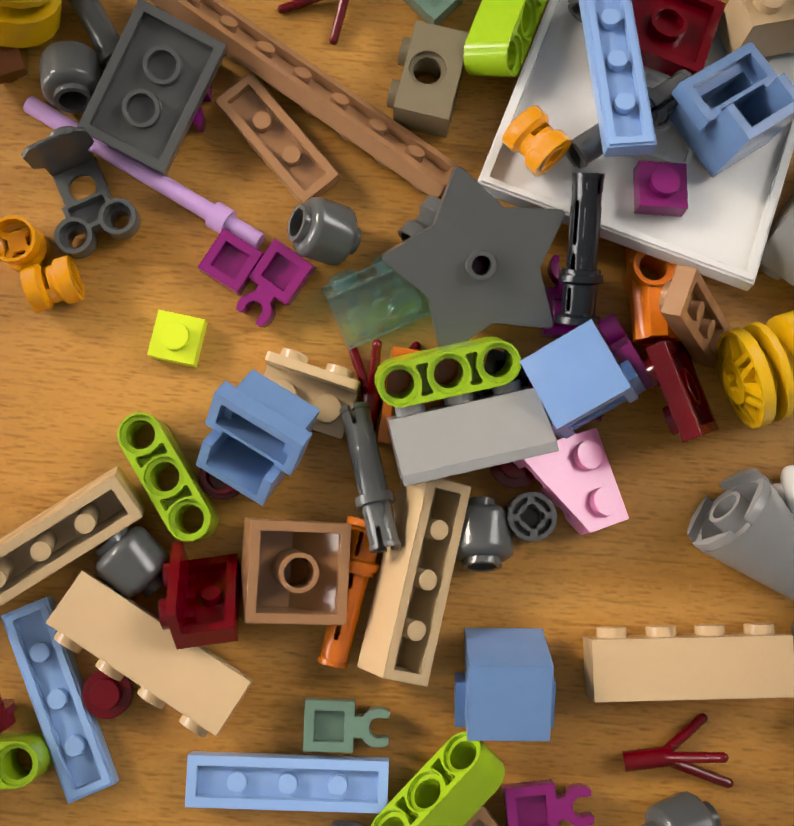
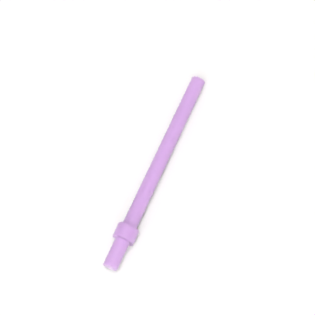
(216, 215)

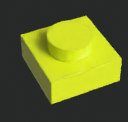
(177, 338)

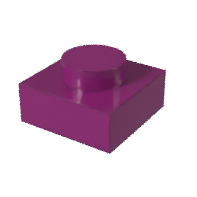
(660, 188)
(230, 262)

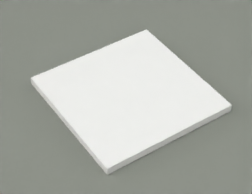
(726, 213)

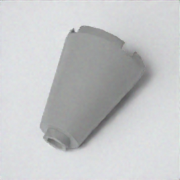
(748, 530)

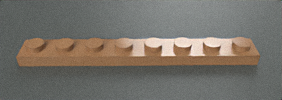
(318, 93)

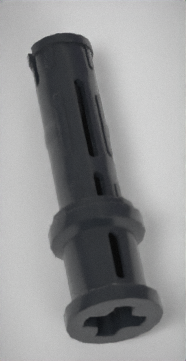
(581, 271)

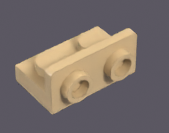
(323, 388)

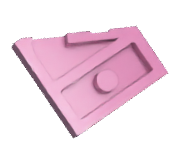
(580, 482)

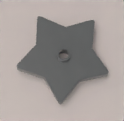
(472, 226)

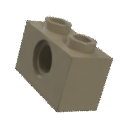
(433, 52)

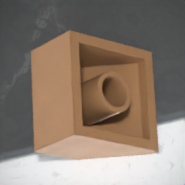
(294, 571)

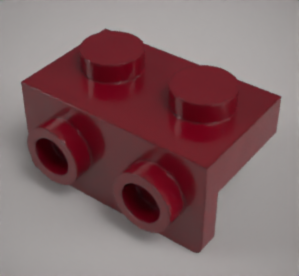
(200, 598)

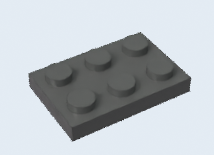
(152, 86)

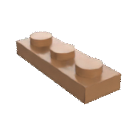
(277, 139)
(693, 314)

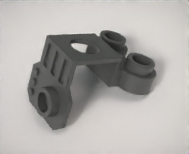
(67, 157)

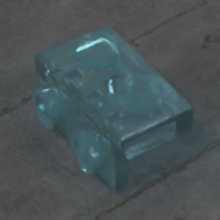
(373, 302)

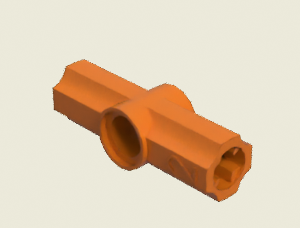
(647, 322)

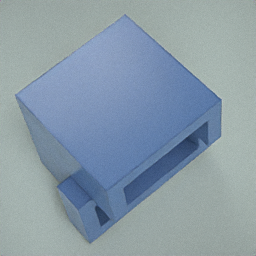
(732, 108)
(580, 379)
(255, 435)
(505, 685)

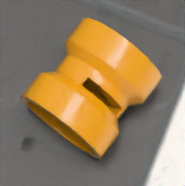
(536, 140)
(14, 239)
(52, 284)

